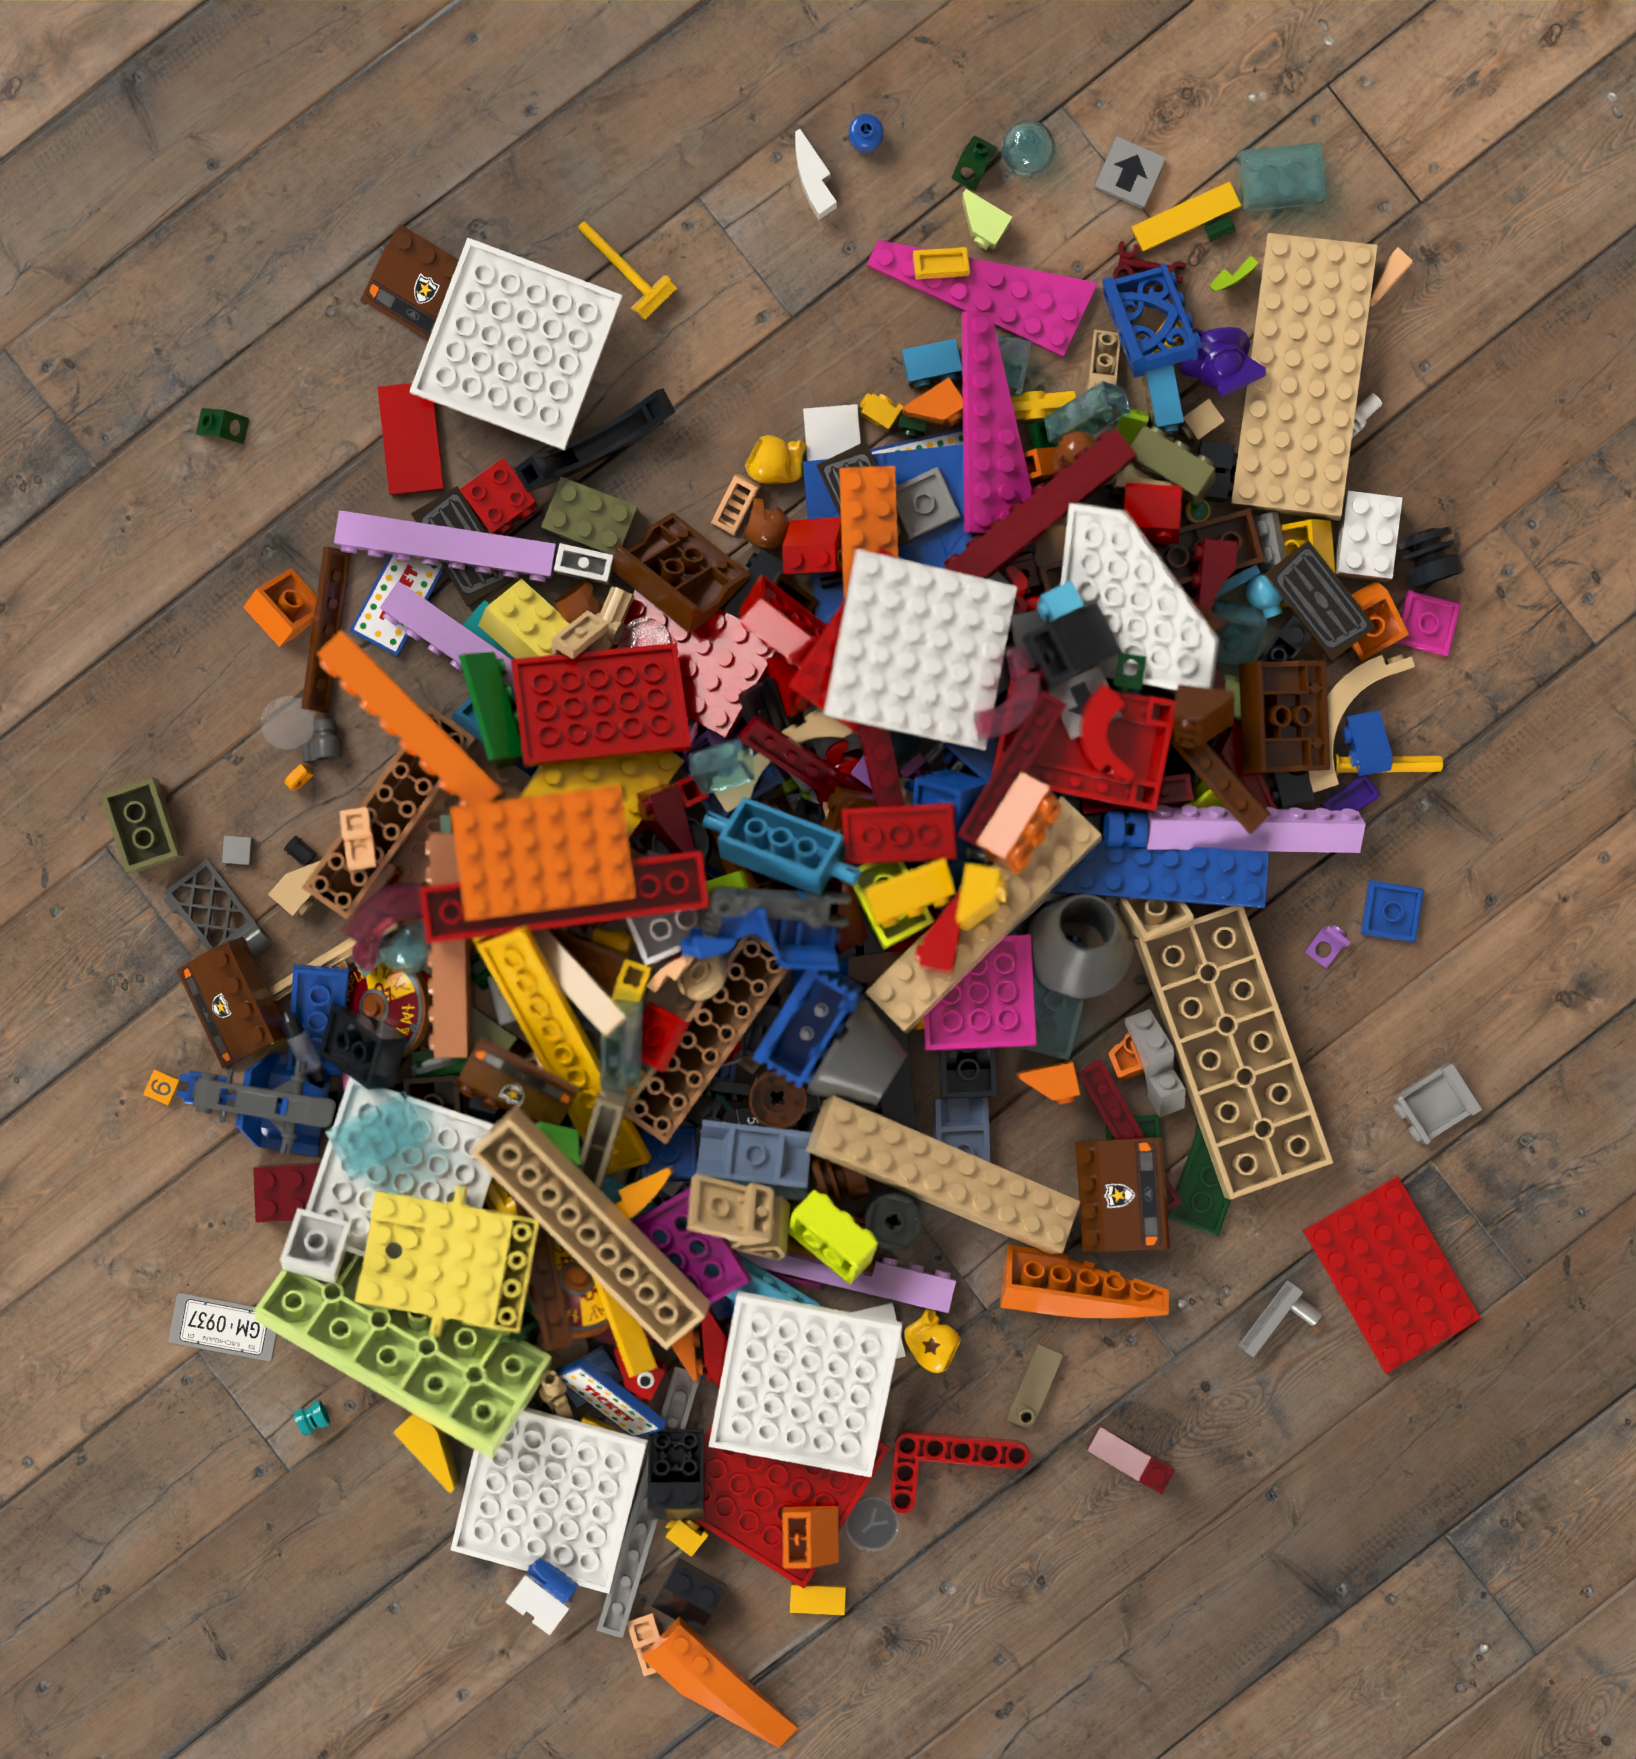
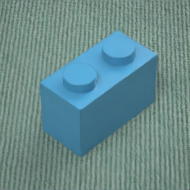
(932, 363)

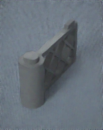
(253, 933)

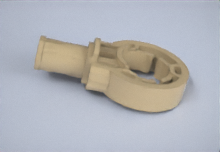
(552, 1392)

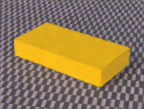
(941, 263)
(818, 1599)

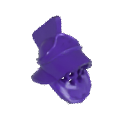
(1224, 360)

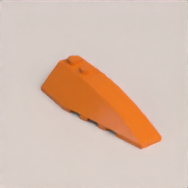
(1074, 1289)
(714, 1683)

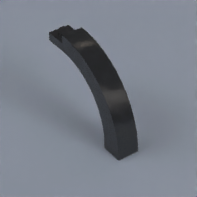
(598, 444)

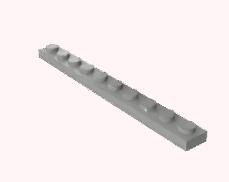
(640, 1528)

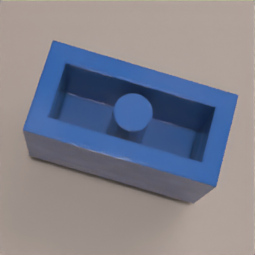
(1368, 743)

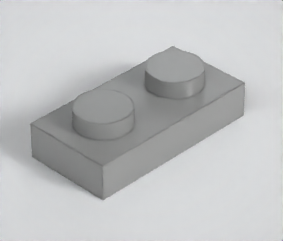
(1270, 539)

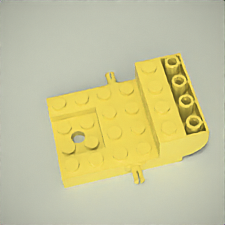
(452, 1261)

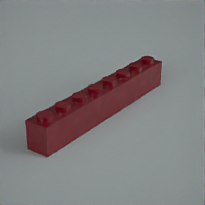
(1044, 508)

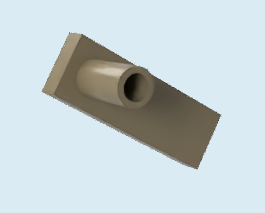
(1034, 1386)

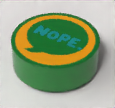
(1196, 514)

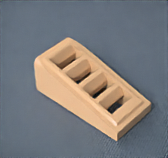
(1394, 269)
(738, 479)

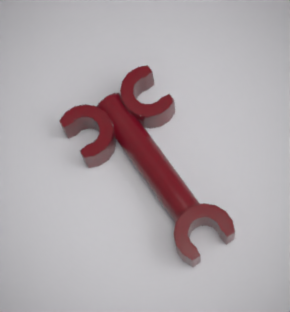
(1128, 262)

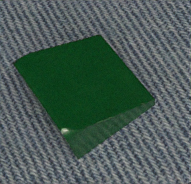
(480, 971)

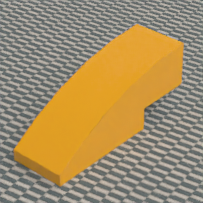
(642, 1192)

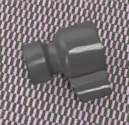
(325, 746)

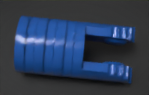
(552, 1579)

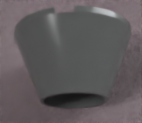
(1073, 969)
(860, 1059)

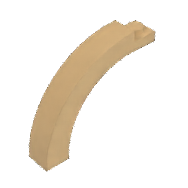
(1340, 697)

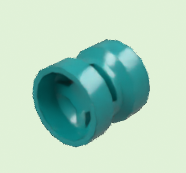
(312, 1418)

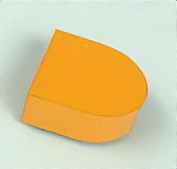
(299, 777)

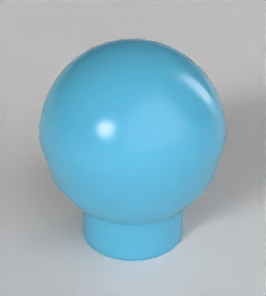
(1263, 596)

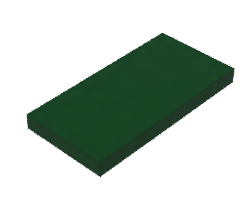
(1200, 1192)

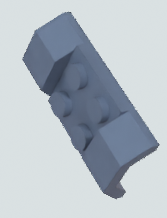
(963, 1125)
(754, 1154)

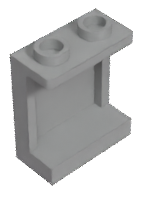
(1435, 1103)

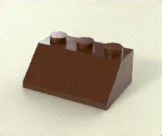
(1201, 714)

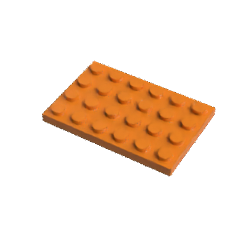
(542, 852)

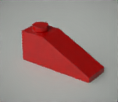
(941, 941)
(714, 1347)

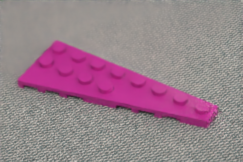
(1021, 300)
(991, 440)

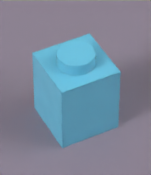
(1059, 602)

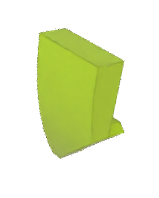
(1226, 280)

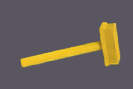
(652, 296)

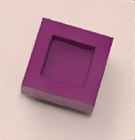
(913, 768)

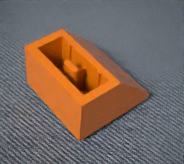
(810, 1536)

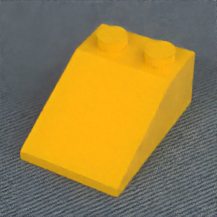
(431, 1448)

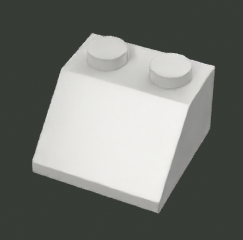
(316, 1246)

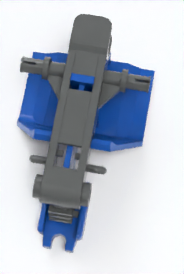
(791, 922)
(273, 1105)

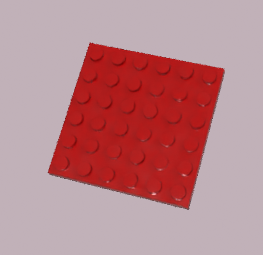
(748, 1497)

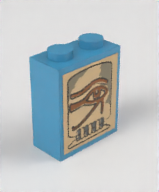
(1162, 399)

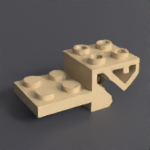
(744, 1214)

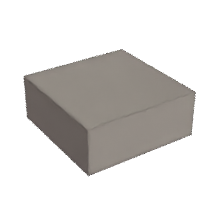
(237, 850)

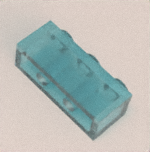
(1088, 412)
(623, 1050)

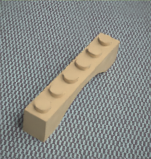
(816, 727)

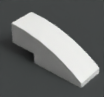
(813, 177)

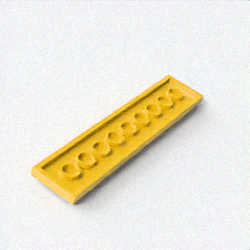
(555, 1033)

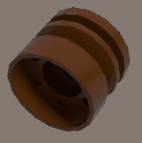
(776, 1114)
(834, 1178)

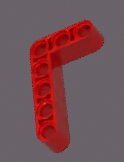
(946, 1454)

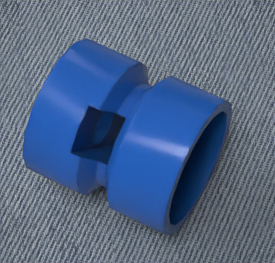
(1116, 826)

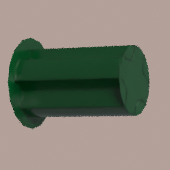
(1219, 228)

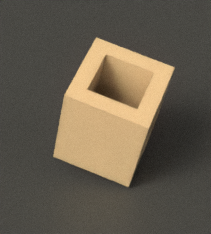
(1201, 422)

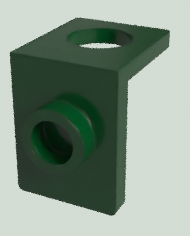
(975, 156)
(217, 424)
(1126, 683)
(531, 1322)

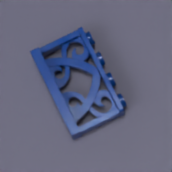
(1120, 298)

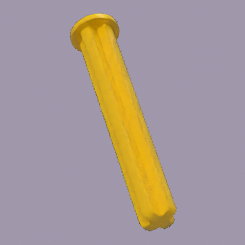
(1399, 764)

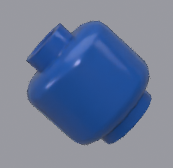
(857, 133)

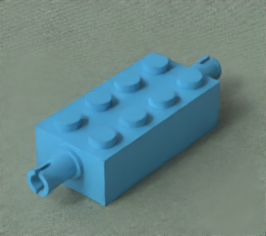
(781, 846)

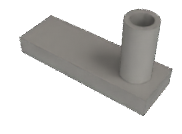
(1286, 1299)

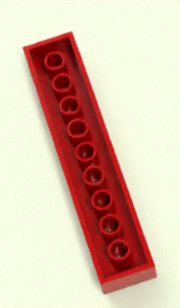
(660, 887)

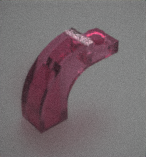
(1019, 703)
(378, 914)

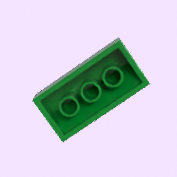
(493, 707)

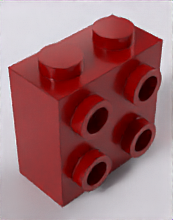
(499, 498)

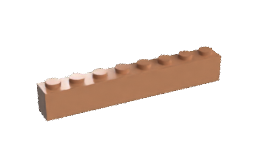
(449, 965)

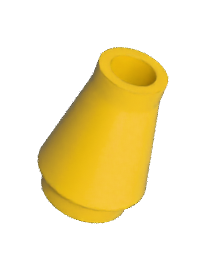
(614, 938)

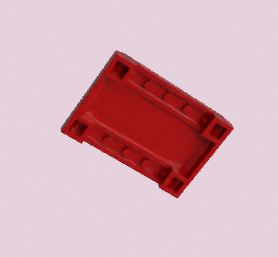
(1136, 739)

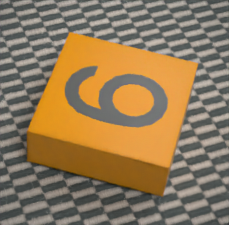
(161, 1087)

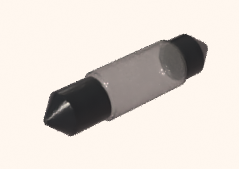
(303, 1048)

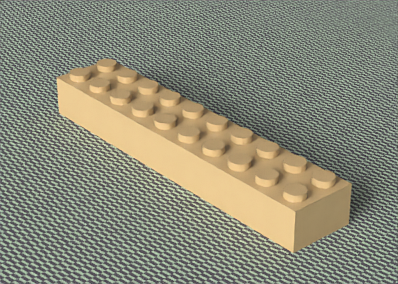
(911, 992)
(942, 1175)
(590, 1227)

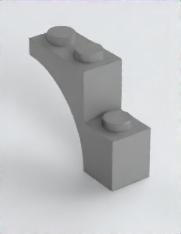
(1157, 1059)

